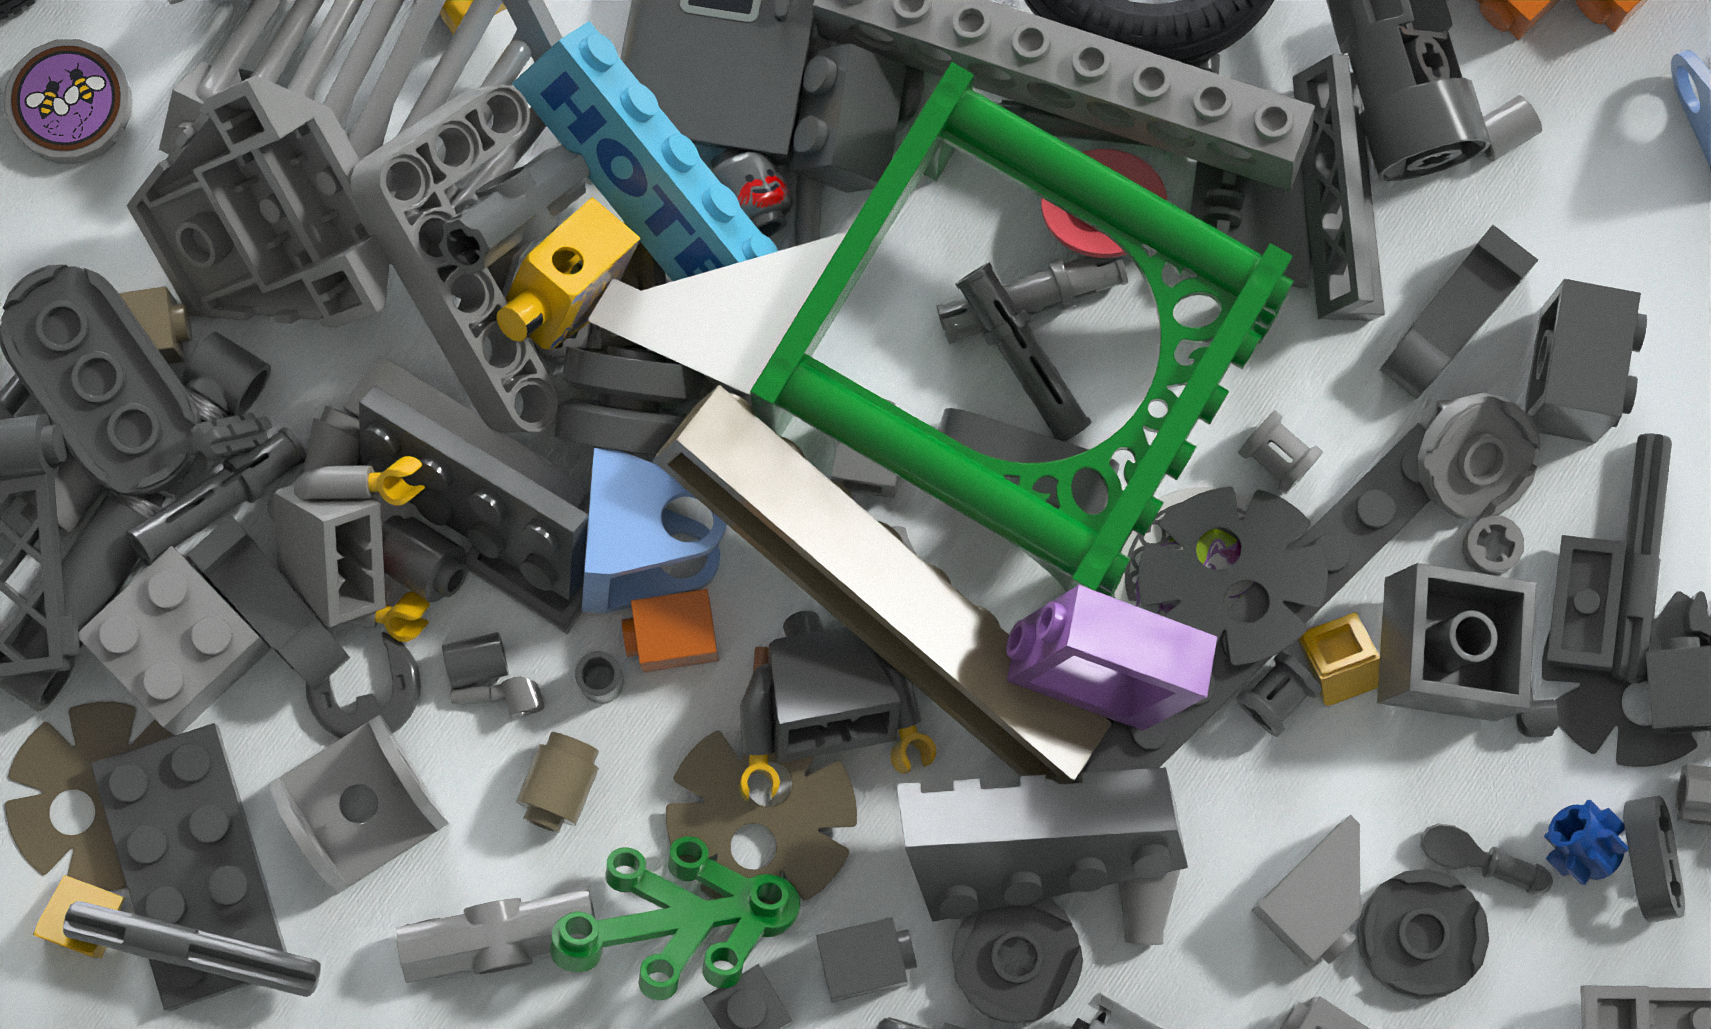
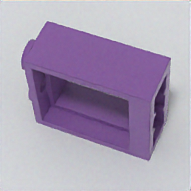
(1111, 658)

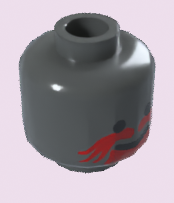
(757, 187)

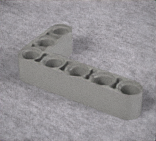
(429, 277)

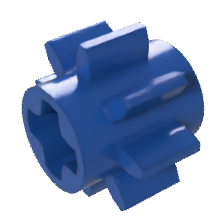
(1586, 842)

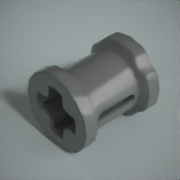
(1279, 693)

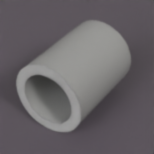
(1510, 127)

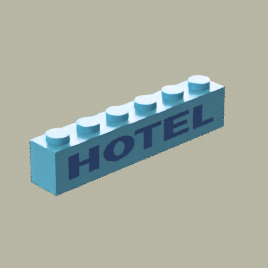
(639, 157)

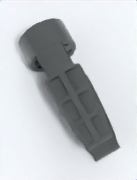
(1413, 94)

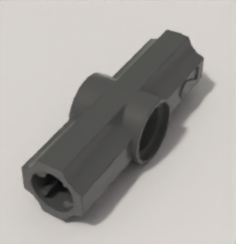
(514, 209)

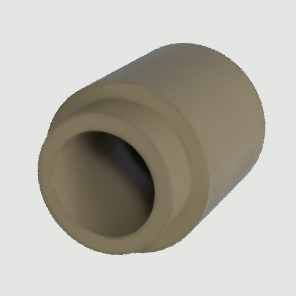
(558, 782)

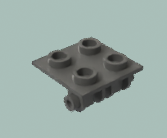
(1256, 214)

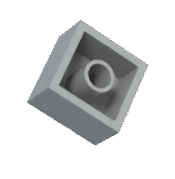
(173, 641)

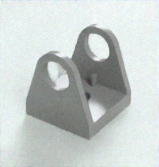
(312, 812)

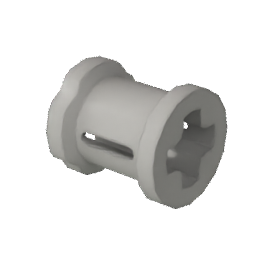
(1273, 431)

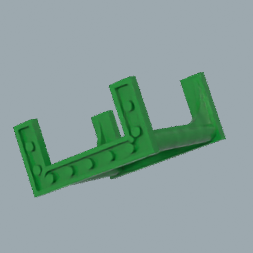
(1065, 540)

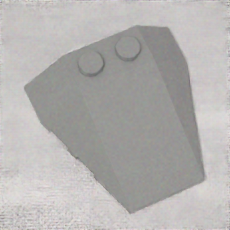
(263, 212)

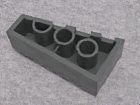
(1039, 838)

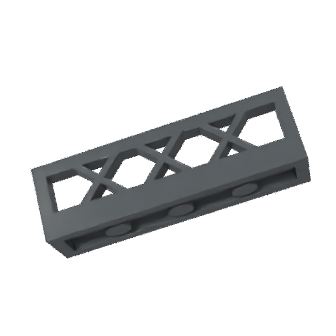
(1339, 195)

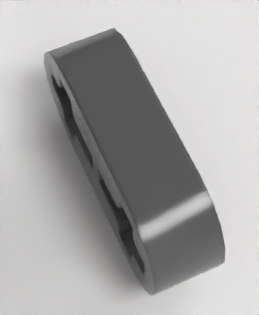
(1654, 859)

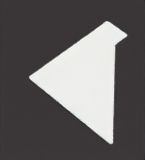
(723, 318)

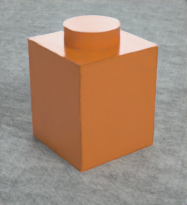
(671, 631)

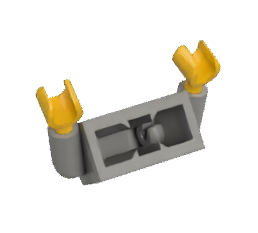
(334, 544)

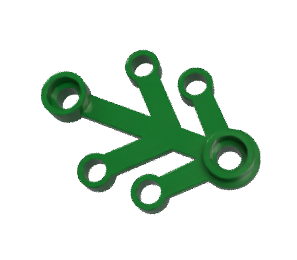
(682, 915)

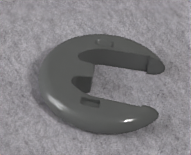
(396, 713)

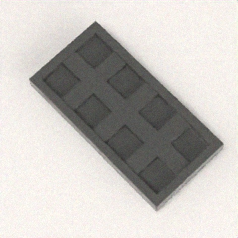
(477, 494)
(187, 851)

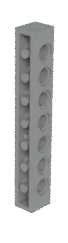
(1085, 80)

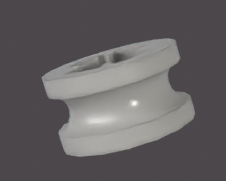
(1510, 537)

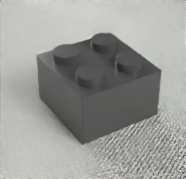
(1584, 360)
(1456, 642)

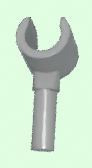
(520, 693)

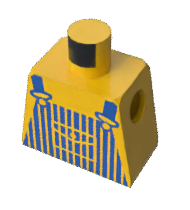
(544, 295)

